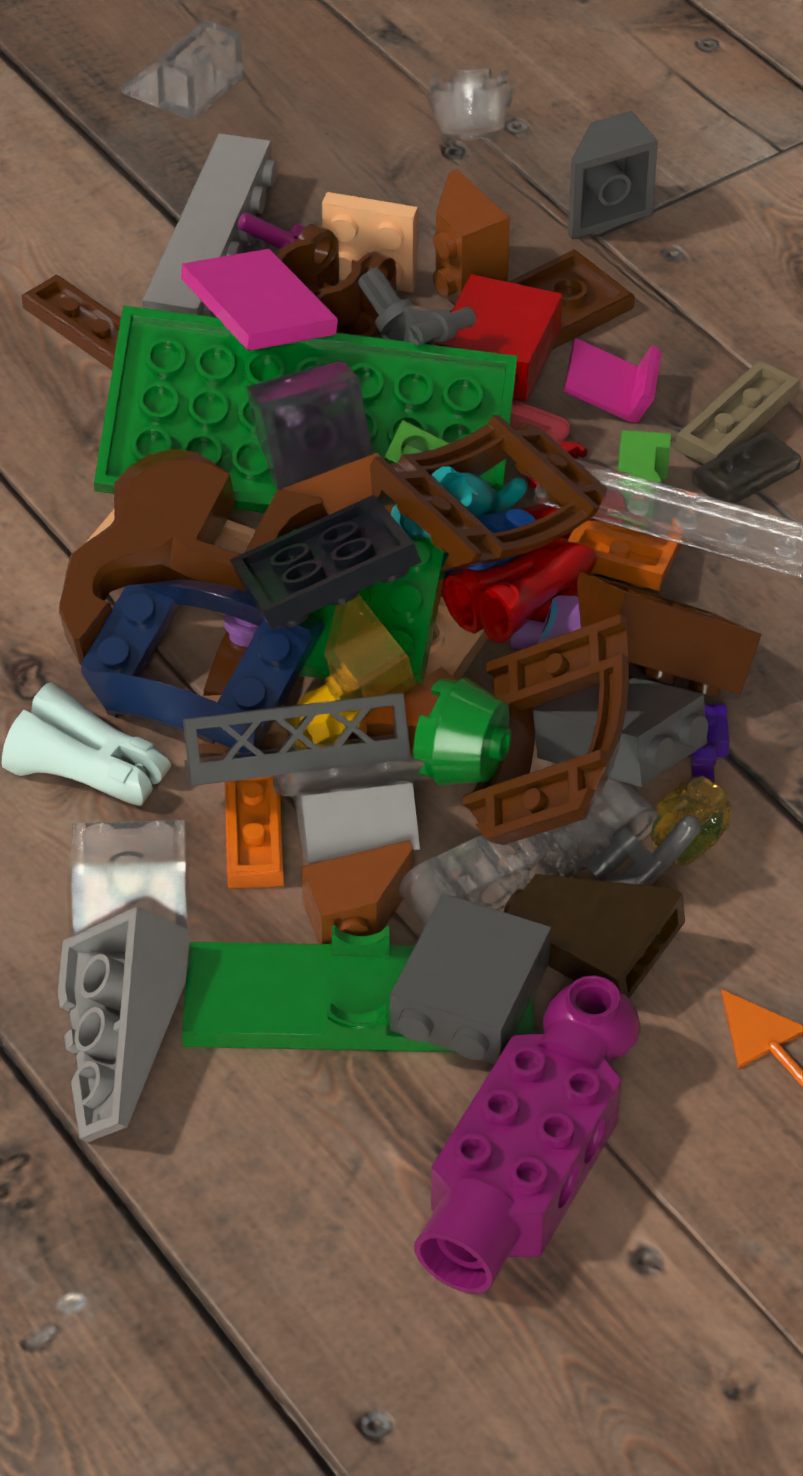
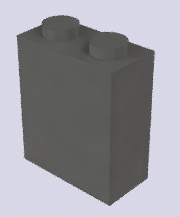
(658, 729)
(469, 979)

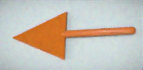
(760, 1031)

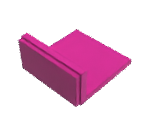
(611, 381)

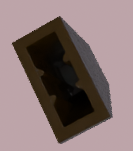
(601, 925)

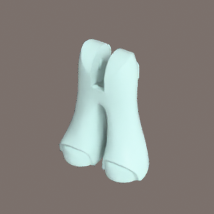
(76, 744)

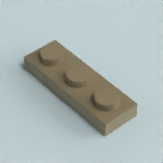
(737, 412)

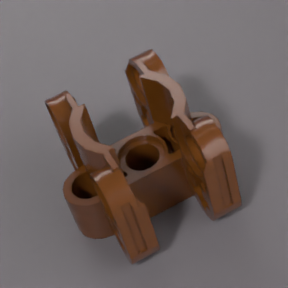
(316, 264)

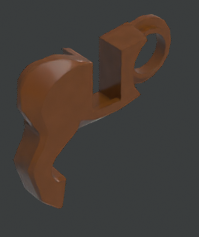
(164, 531)

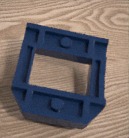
(135, 630)

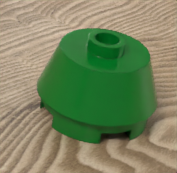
(463, 734)

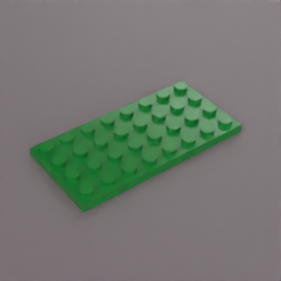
(186, 379)

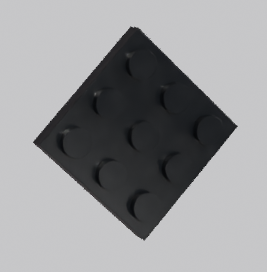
(325, 562)

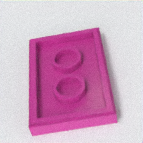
(259, 299)

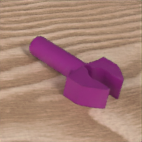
(267, 231)

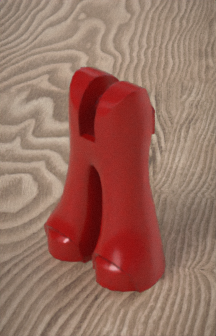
(511, 593)

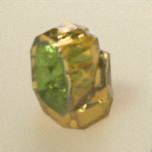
(698, 799)

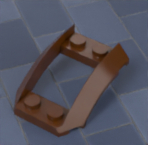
(458, 530)
(527, 803)

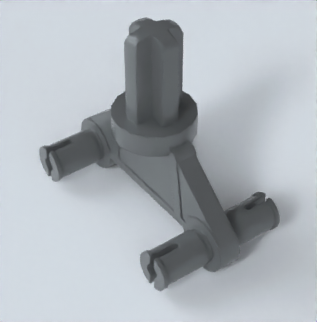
(407, 322)

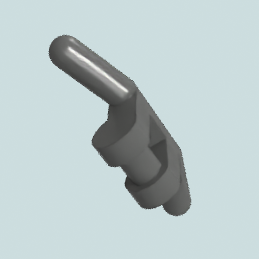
(648, 865)

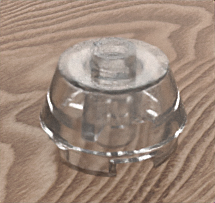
(471, 102)

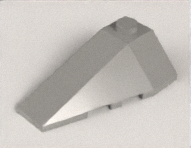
(120, 997)

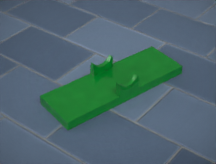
(299, 995)

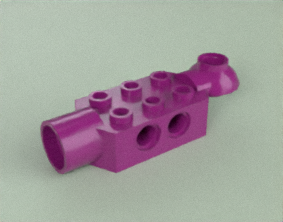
(528, 1138)

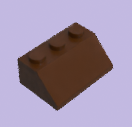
(673, 636)

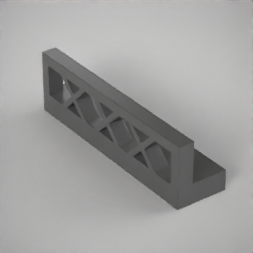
(297, 758)

